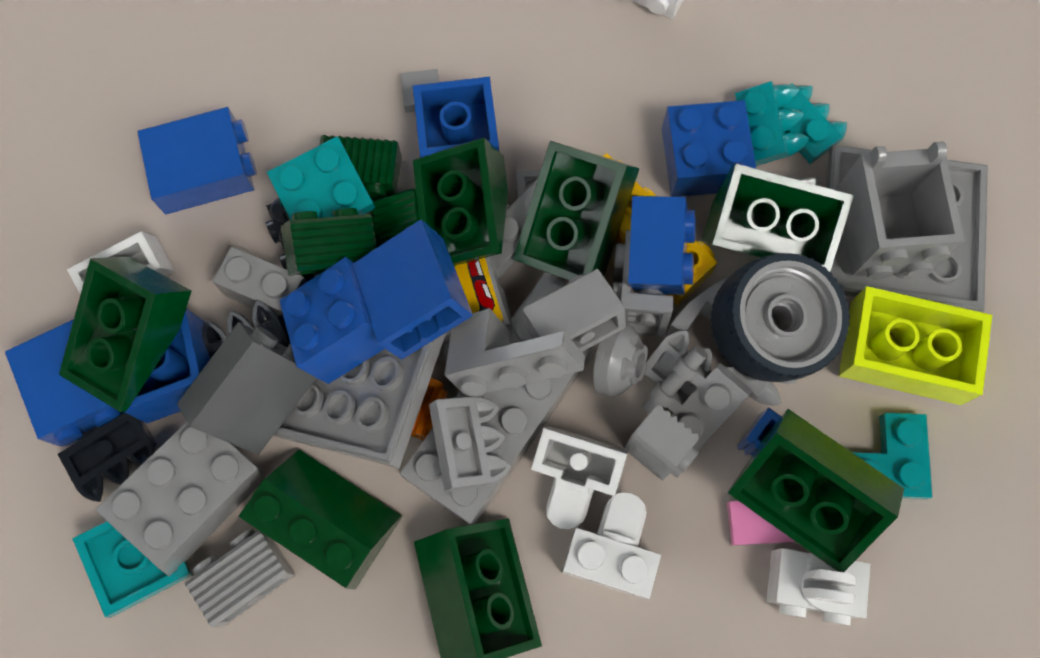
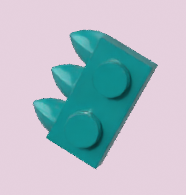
(770, 122)
(815, 125)

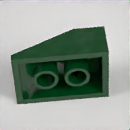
(464, 198)
(121, 328)

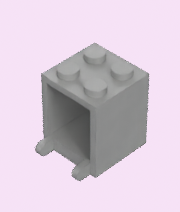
(901, 212)

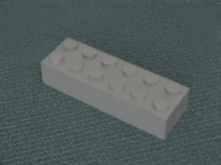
(519, 418)

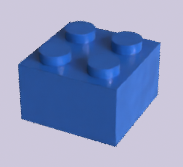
(454, 114)
(704, 145)
(659, 244)
(329, 323)
(173, 373)

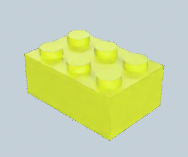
(916, 346)

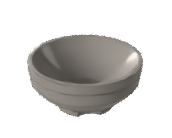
(619, 362)

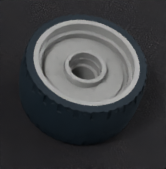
(808, 313)

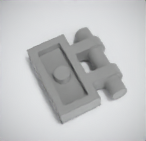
(709, 405)

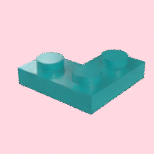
(904, 453)

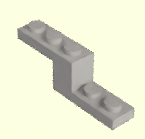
(484, 360)

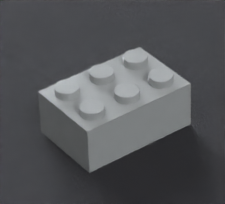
(180, 496)

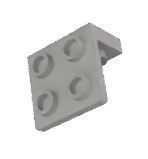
(646, 310)

